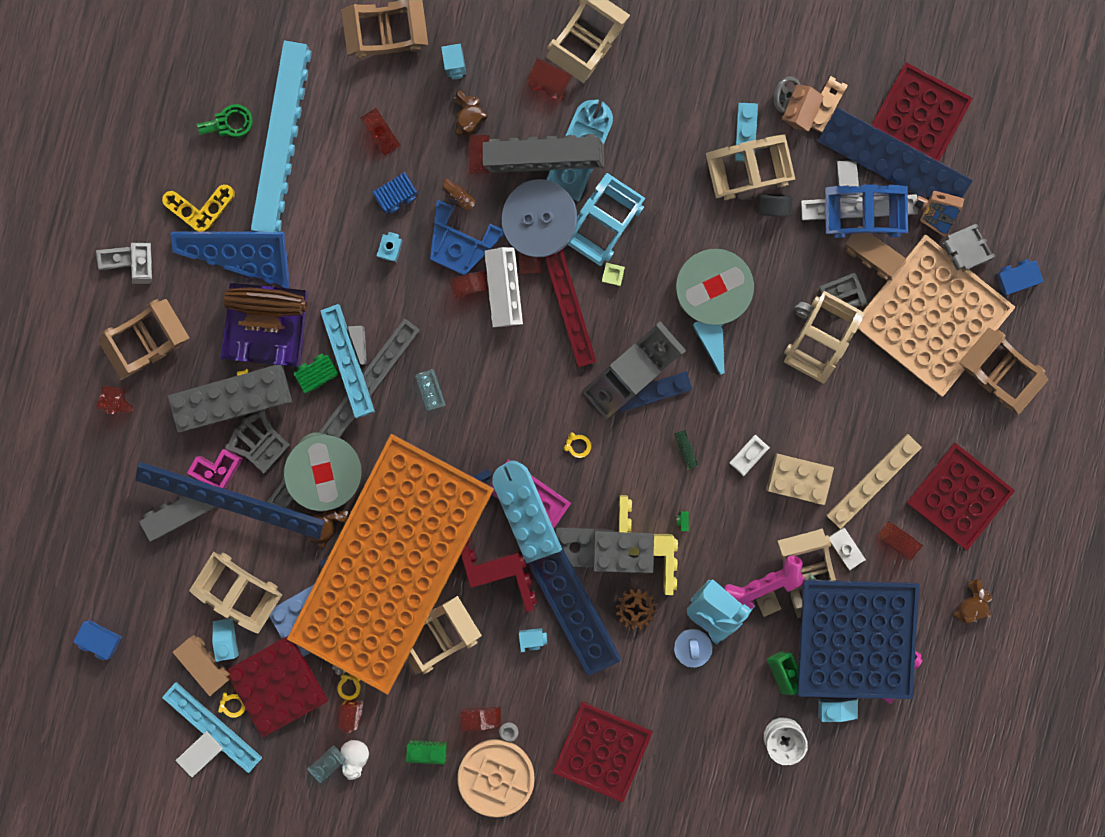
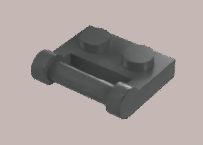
(844, 287)

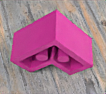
(216, 474)

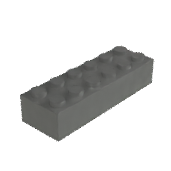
(543, 154)
(230, 398)

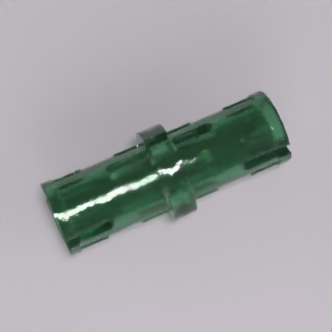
(686, 449)

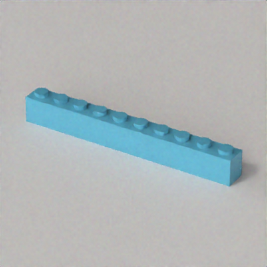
(280, 137)

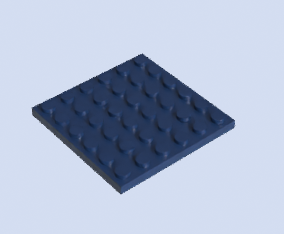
(857, 639)

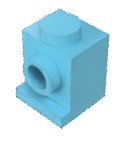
(390, 254)
(532, 638)

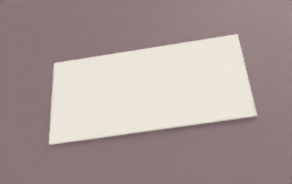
(199, 754)

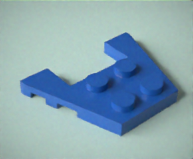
(455, 248)

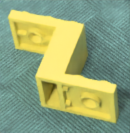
(663, 546)

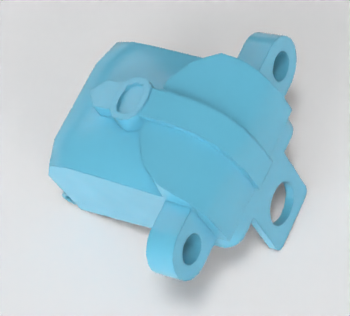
(717, 611)

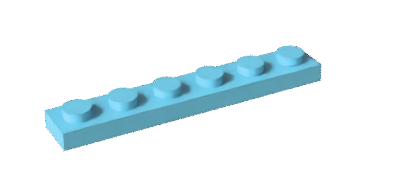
(347, 361)
(206, 721)

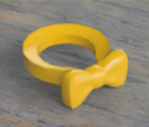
(572, 436)
(356, 681)
(222, 708)

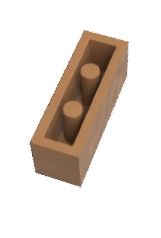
(875, 254)
(202, 664)

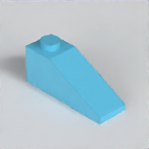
(712, 340)

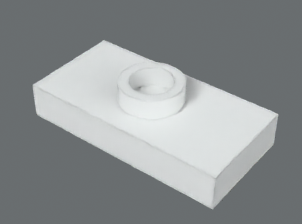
(749, 455)
(846, 548)

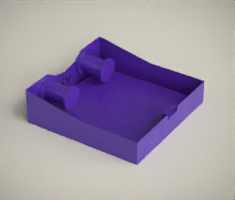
(261, 346)

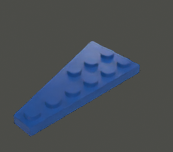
(245, 253)

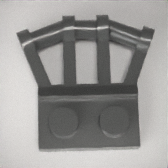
(267, 450)

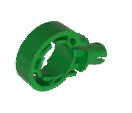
(213, 126)

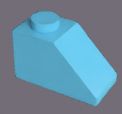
(224, 640)
(838, 710)

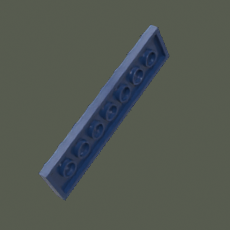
(891, 157)
(575, 612)

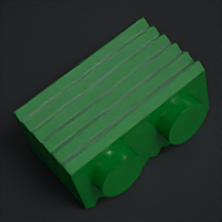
(316, 374)
(784, 671)
(426, 752)

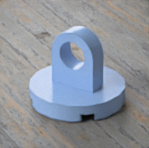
(693, 648)

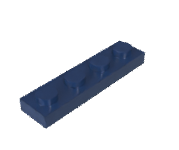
(659, 390)

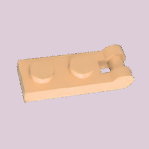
(828, 104)

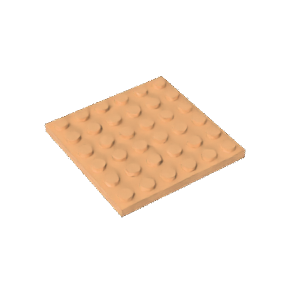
(932, 315)

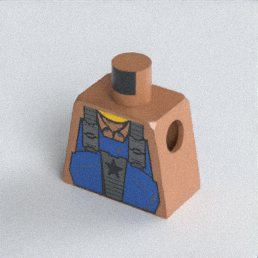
(939, 211)

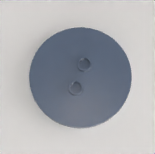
(539, 218)

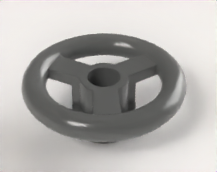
(783, 94)

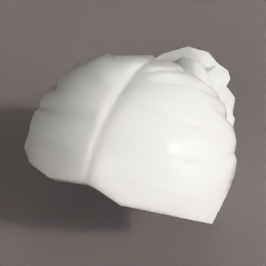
(356, 757)

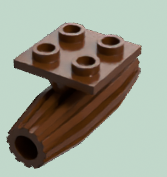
(264, 307)

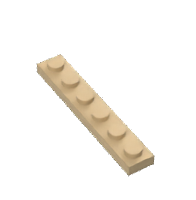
(874, 481)

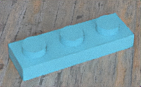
(746, 125)

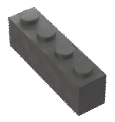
(172, 516)

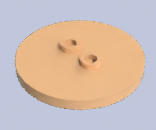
(496, 778)

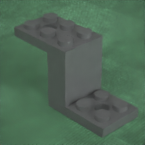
(633, 370)
(608, 549)

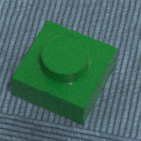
(683, 521)

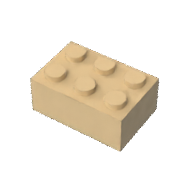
(799, 479)

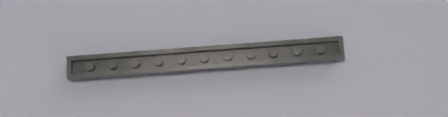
(373, 377)

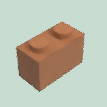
(802, 107)

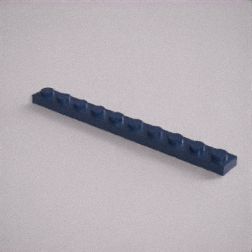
(229, 500)

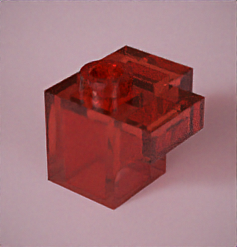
(113, 400)

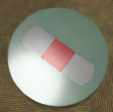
(715, 286)
(322, 472)

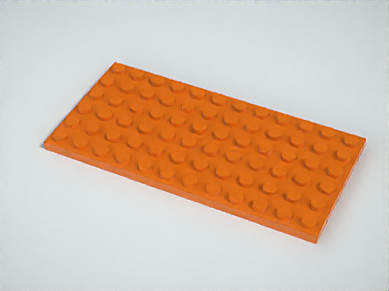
(390, 563)

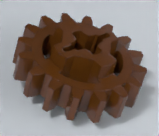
(637, 600)

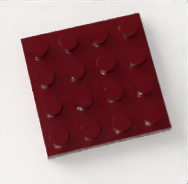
(922, 111)
(960, 496)
(276, 686)
(602, 751)

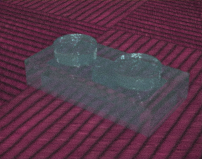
(430, 390)
(326, 764)

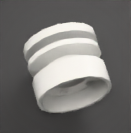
(789, 751)

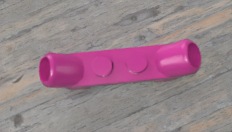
(789, 577)

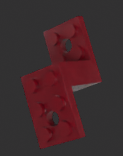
(498, 569)

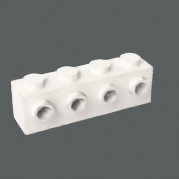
(503, 287)

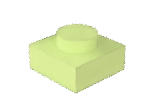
(613, 274)

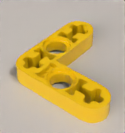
(198, 215)

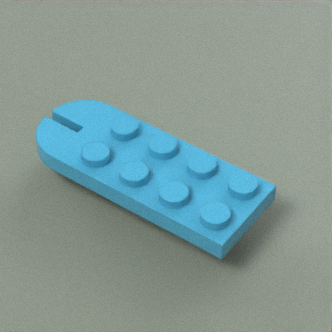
(575, 180)
(525, 511)

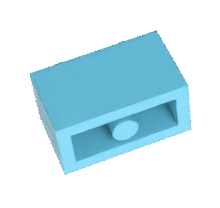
(454, 61)

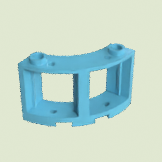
(622, 194)

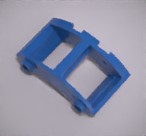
(897, 209)

